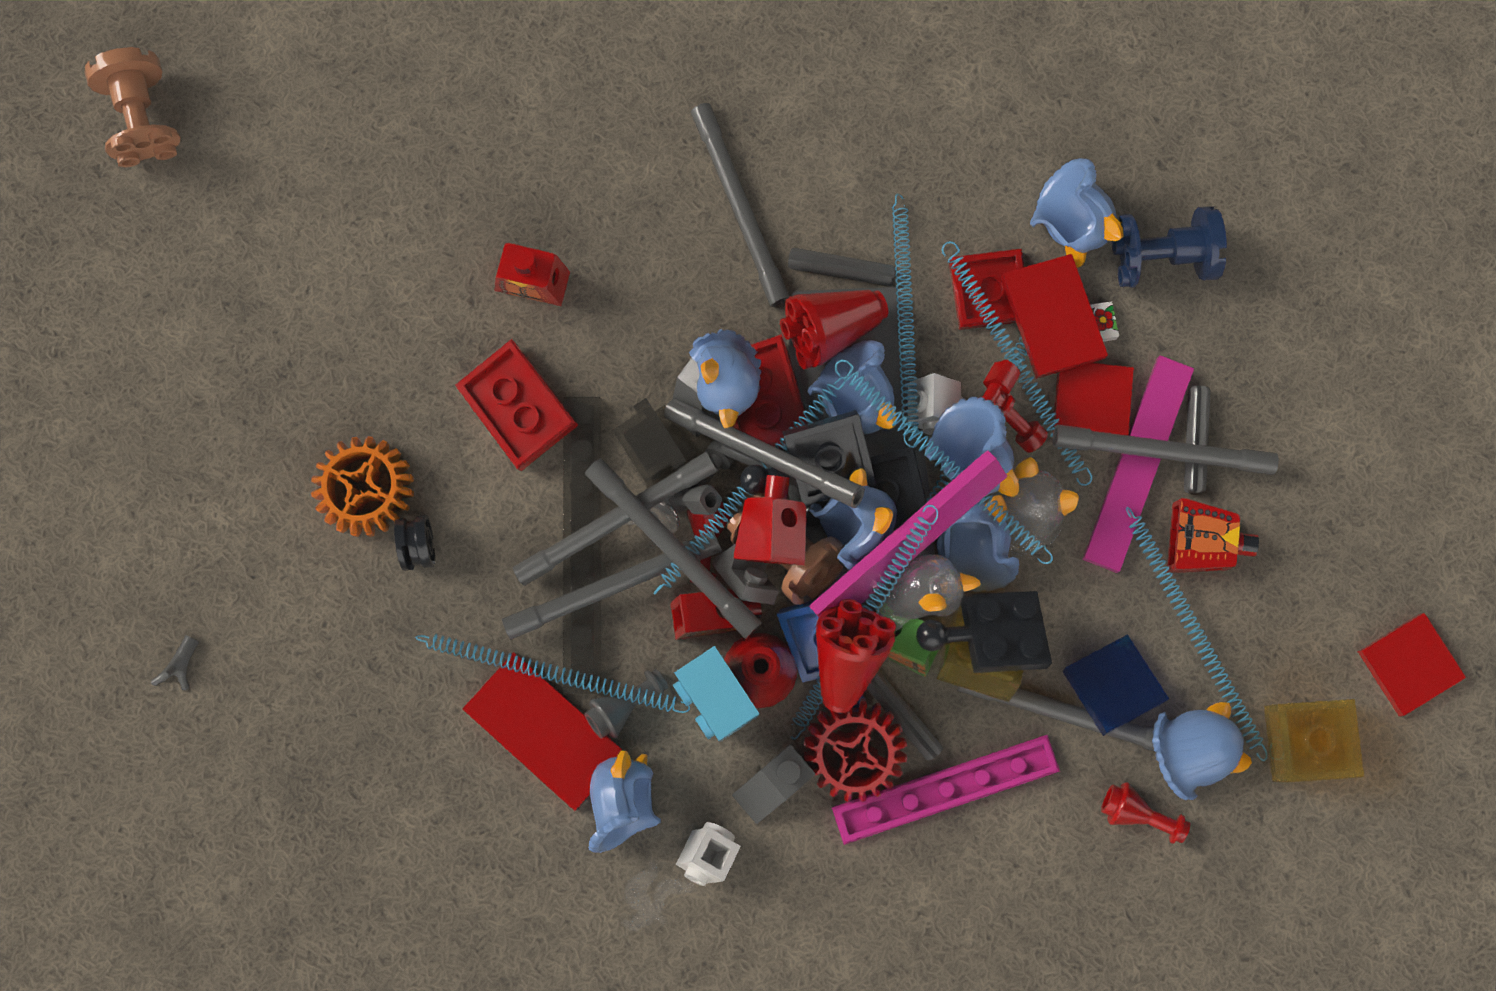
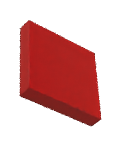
(987, 271)
(1095, 397)
(1411, 664)

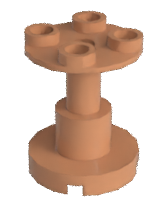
(126, 78)
(819, 569)

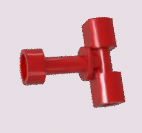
(999, 385)

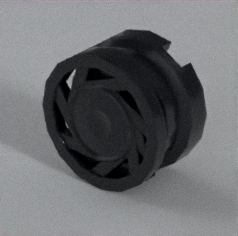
(414, 543)

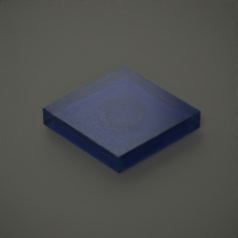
(1115, 685)

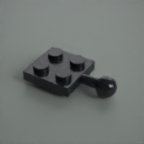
(829, 444)
(899, 477)
(1001, 631)

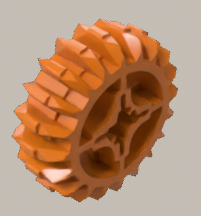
(354, 500)

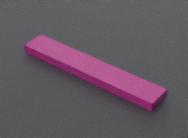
(1136, 473)
(951, 504)
(946, 789)

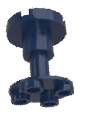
(1182, 245)

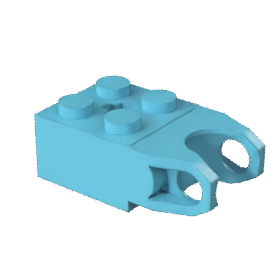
(716, 695)

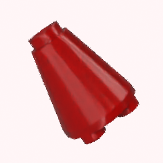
(830, 322)
(850, 652)
(776, 683)

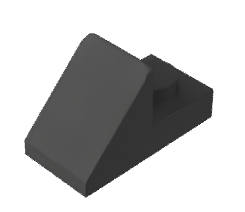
(745, 578)

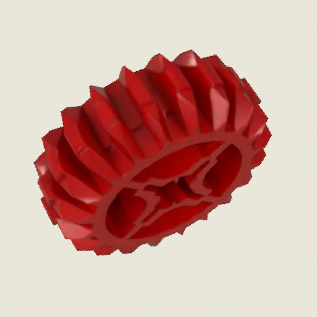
(867, 758)

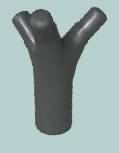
(179, 663)

